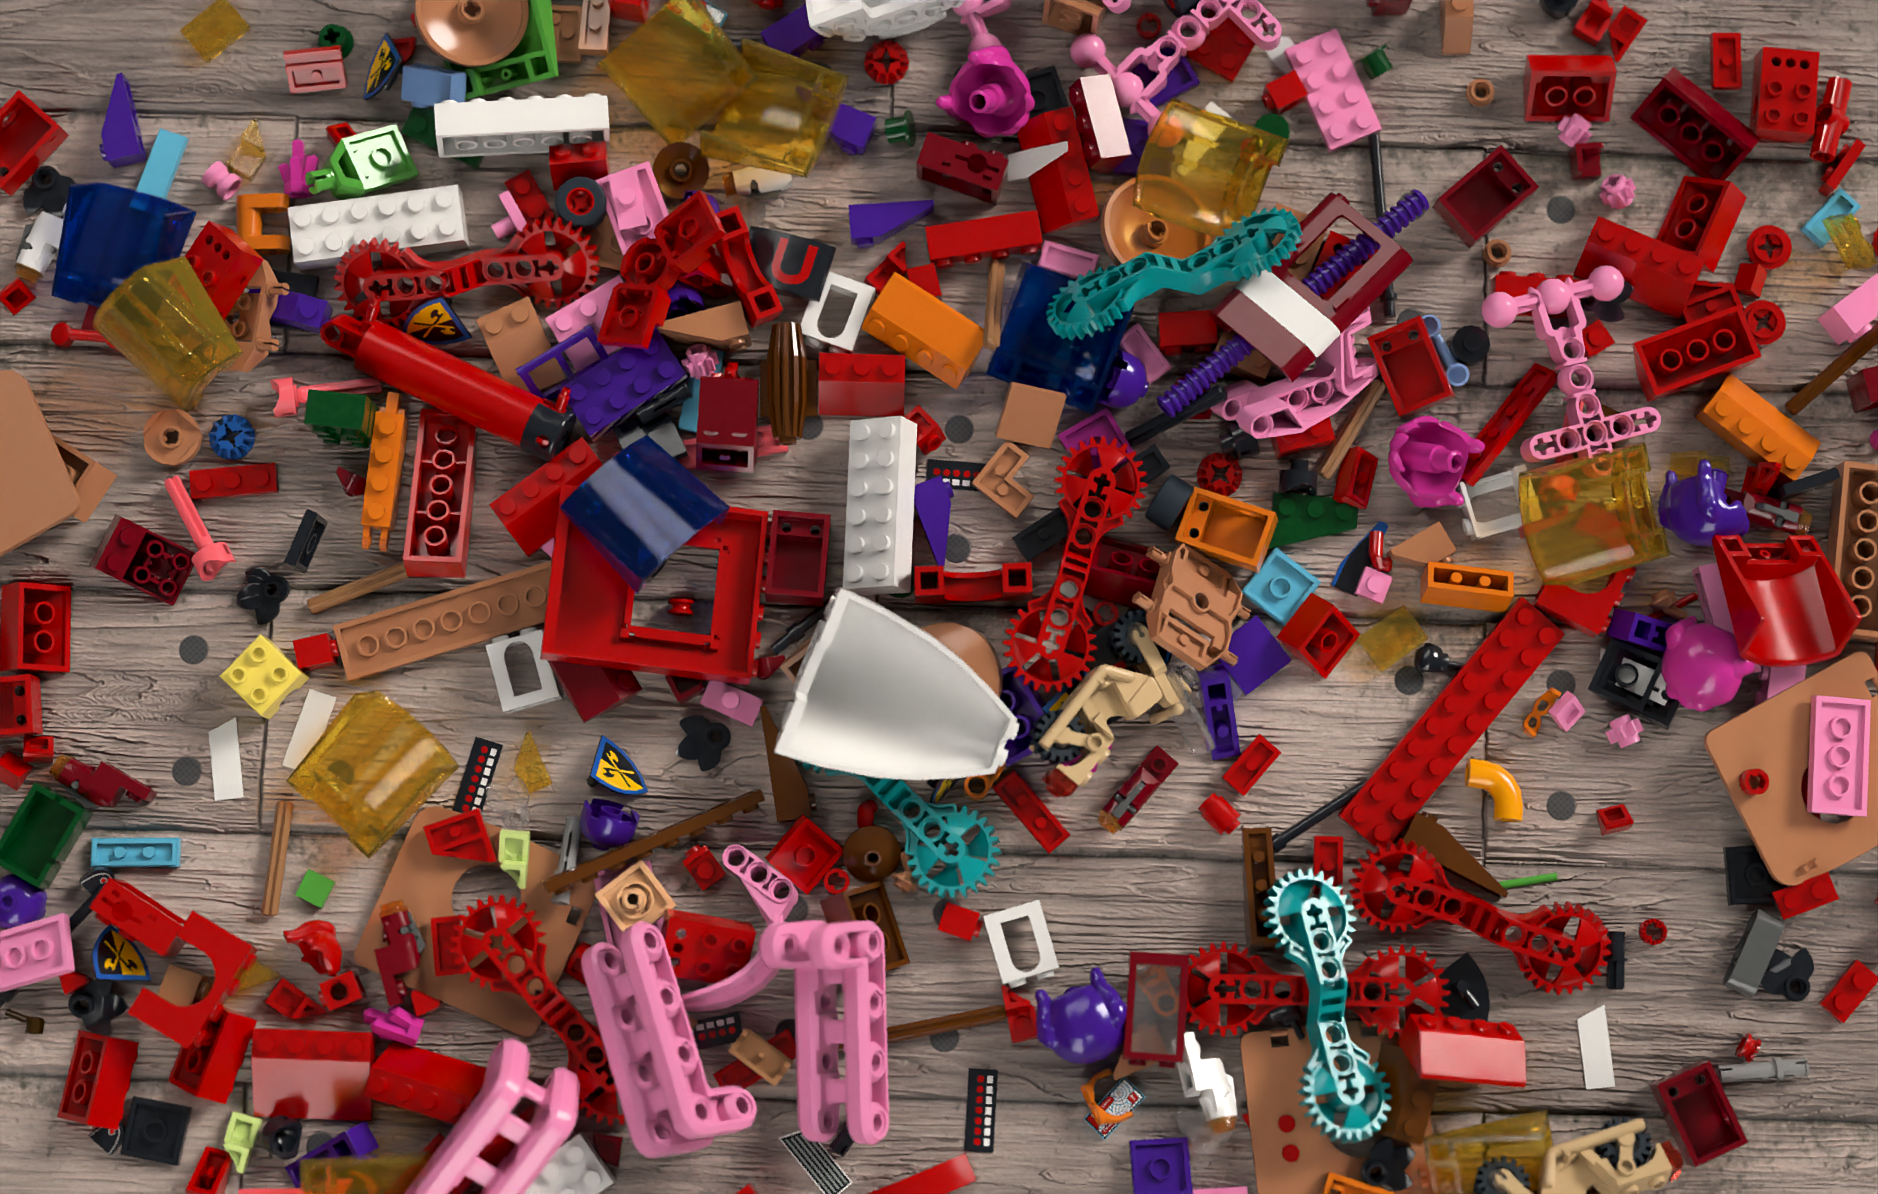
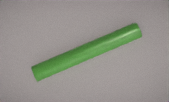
(1527, 881)

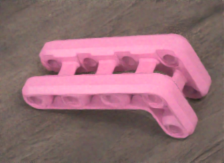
(822, 958)
(666, 1109)
(490, 1114)

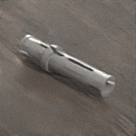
(568, 855)
(1755, 1071)

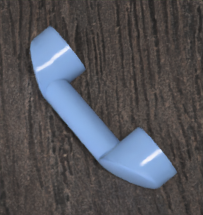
(1457, 373)

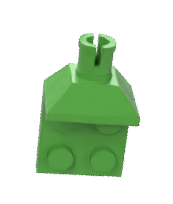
(364, 164)

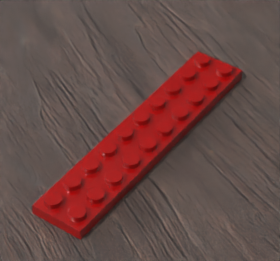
(1451, 724)

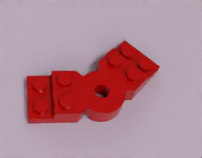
(652, 270)

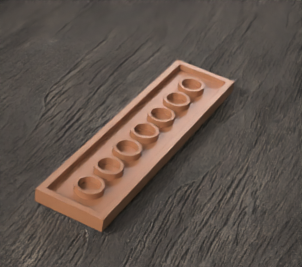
(443, 622)

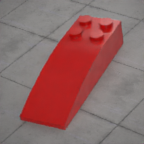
(441, 497)

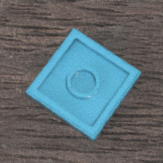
(1280, 587)

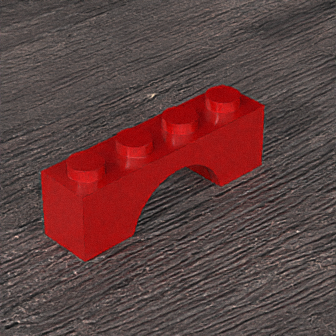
(752, 288)

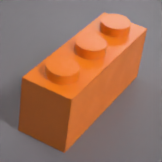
(1466, 587)

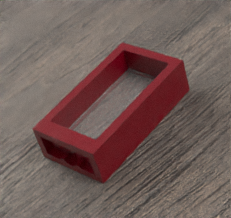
(1156, 1009)

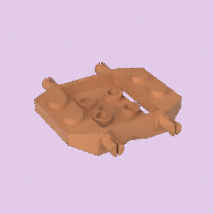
(254, 319)
(1181, 579)

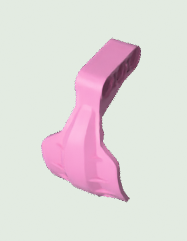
(774, 910)

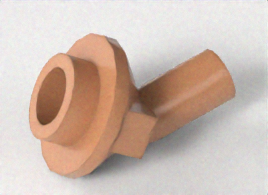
(1663, 601)
(904, 880)

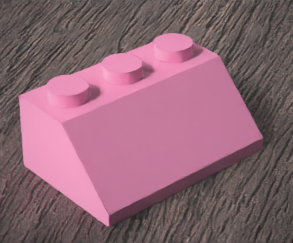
(573, 317)

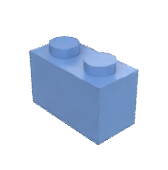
(432, 84)

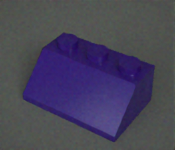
(1026, 707)

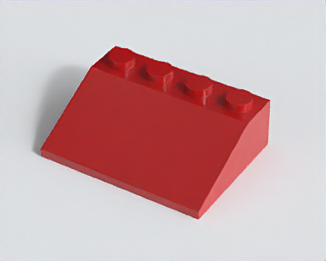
(312, 1073)

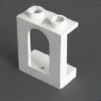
(846, 341)
(1485, 485)
(510, 703)
(1007, 971)

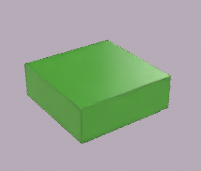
(315, 888)

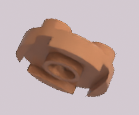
(170, 421)

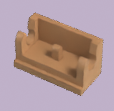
(761, 1056)

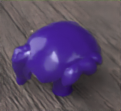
(1698, 507)
(1082, 1022)

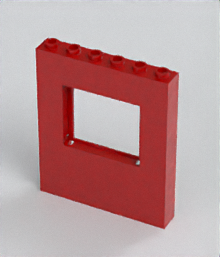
(594, 604)

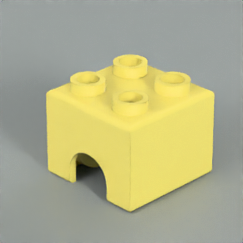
(263, 676)

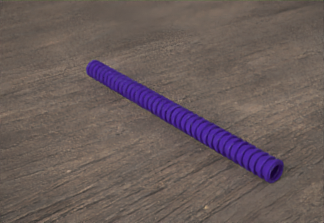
(1317, 282)

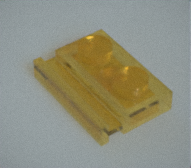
(215, 29)
(1849, 241)
(1392, 638)

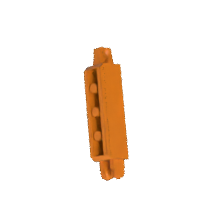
(384, 472)

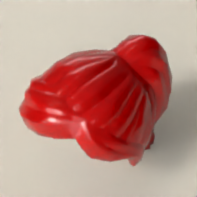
(318, 945)

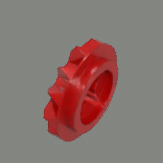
(877, 71)
(1776, 238)
(1776, 321)
(1219, 460)

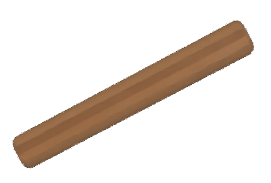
(994, 305)
(1351, 429)
(357, 588)
(277, 858)

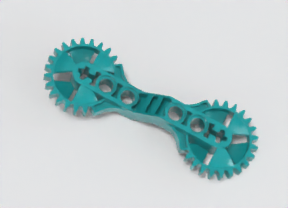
(1238, 253)
(899, 799)
(1327, 1006)

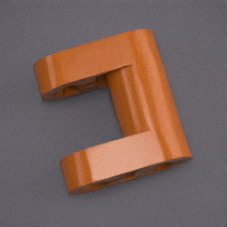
(249, 222)

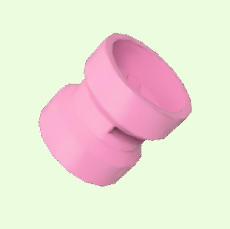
(221, 180)

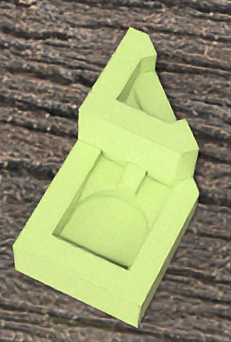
(514, 854)
(241, 1138)

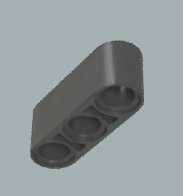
(1753, 953)

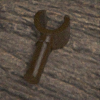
(34, 1025)

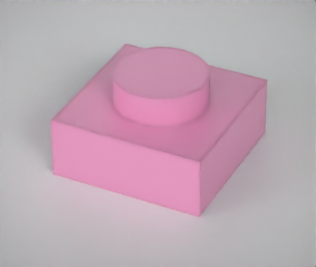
(1373, 585)
(1566, 711)

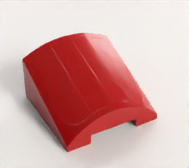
(1784, 600)

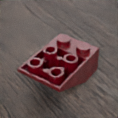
(727, 424)
(143, 560)

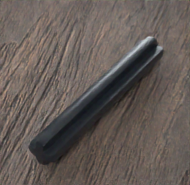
(1163, 422)

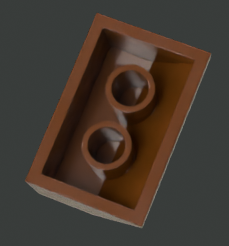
(870, 904)
(1410, 1099)

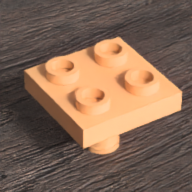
(635, 897)

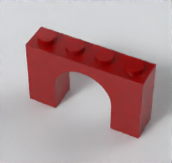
(938, 586)
(1580, 610)
(190, 1023)

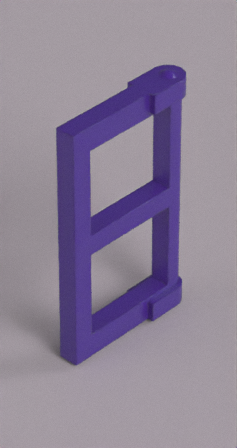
(523, 371)

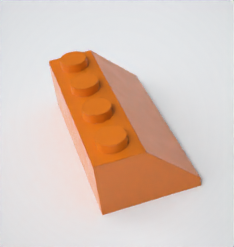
(925, 330)
(1757, 429)

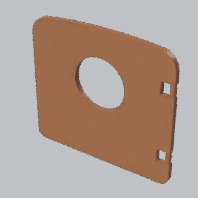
(33, 476)
(1777, 740)
(427, 890)
(1272, 1090)

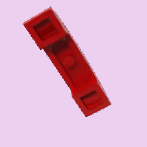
(935, 1180)

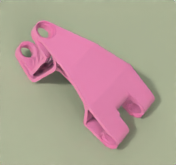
(1278, 413)

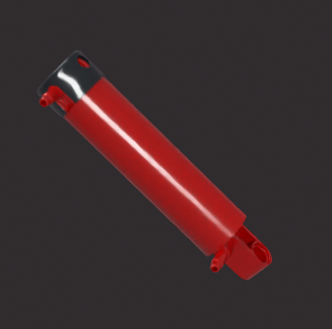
(453, 384)

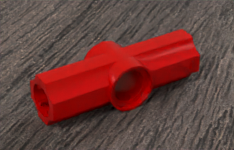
(1831, 119)

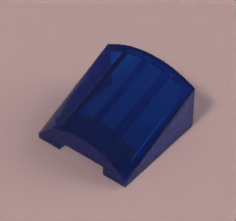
(111, 236)
(1038, 357)
(642, 509)

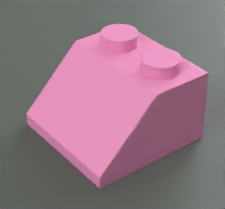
(1853, 314)

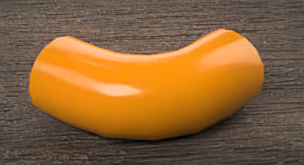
(1501, 786)

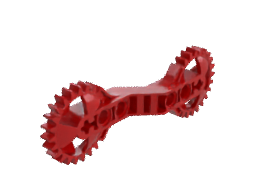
(469, 271)
(1075, 564)
(1480, 917)
(1239, 964)
(549, 1005)

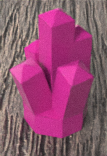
(294, 175)
(395, 1025)

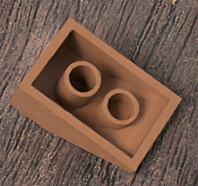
(1074, 15)
(718, 327)
(515, 339)
(87, 476)

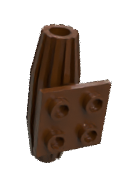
(787, 384)

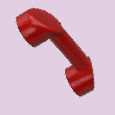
(64, 336)

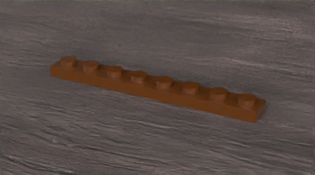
(642, 847)

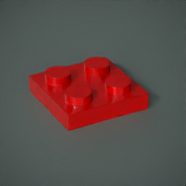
(1223, 49)
(804, 854)

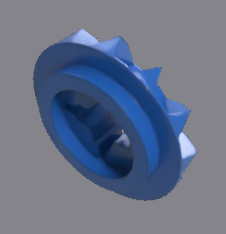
(244, 440)

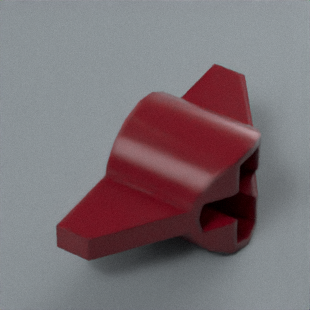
(352, 483)
(768, 666)

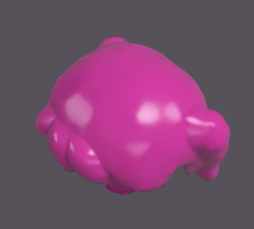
(989, 94)
(1430, 460)
(1702, 664)

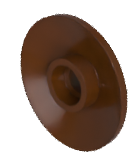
(696, 169)
(871, 840)

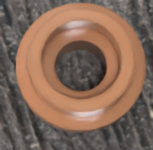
(1486, 87)
(1500, 245)

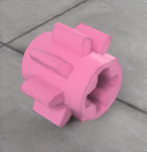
(1574, 130)
(1617, 191)
(700, 361)
(1624, 731)

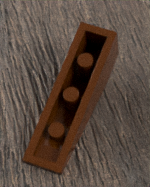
(788, 787)
(1450, 853)
(1257, 880)

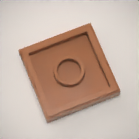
(1030, 415)

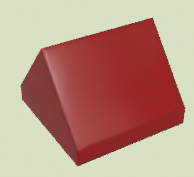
(338, 131)
(1750, 279)
(16, 296)
(38, 749)
(13, 770)
(1614, 819)
(74, 981)
(424, 1003)

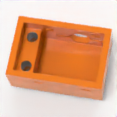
(1227, 530)

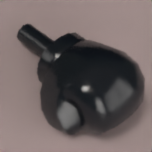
(1433, 660)
(1288, 1015)

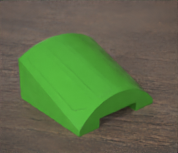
(528, 63)

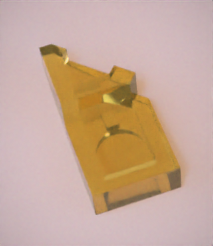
(250, 153)
(530, 766)

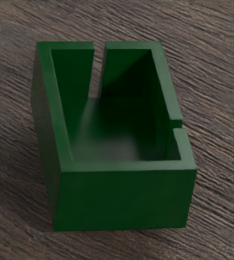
(340, 417)
(42, 835)

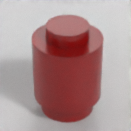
(1220, 814)

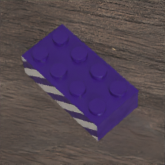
(622, 384)

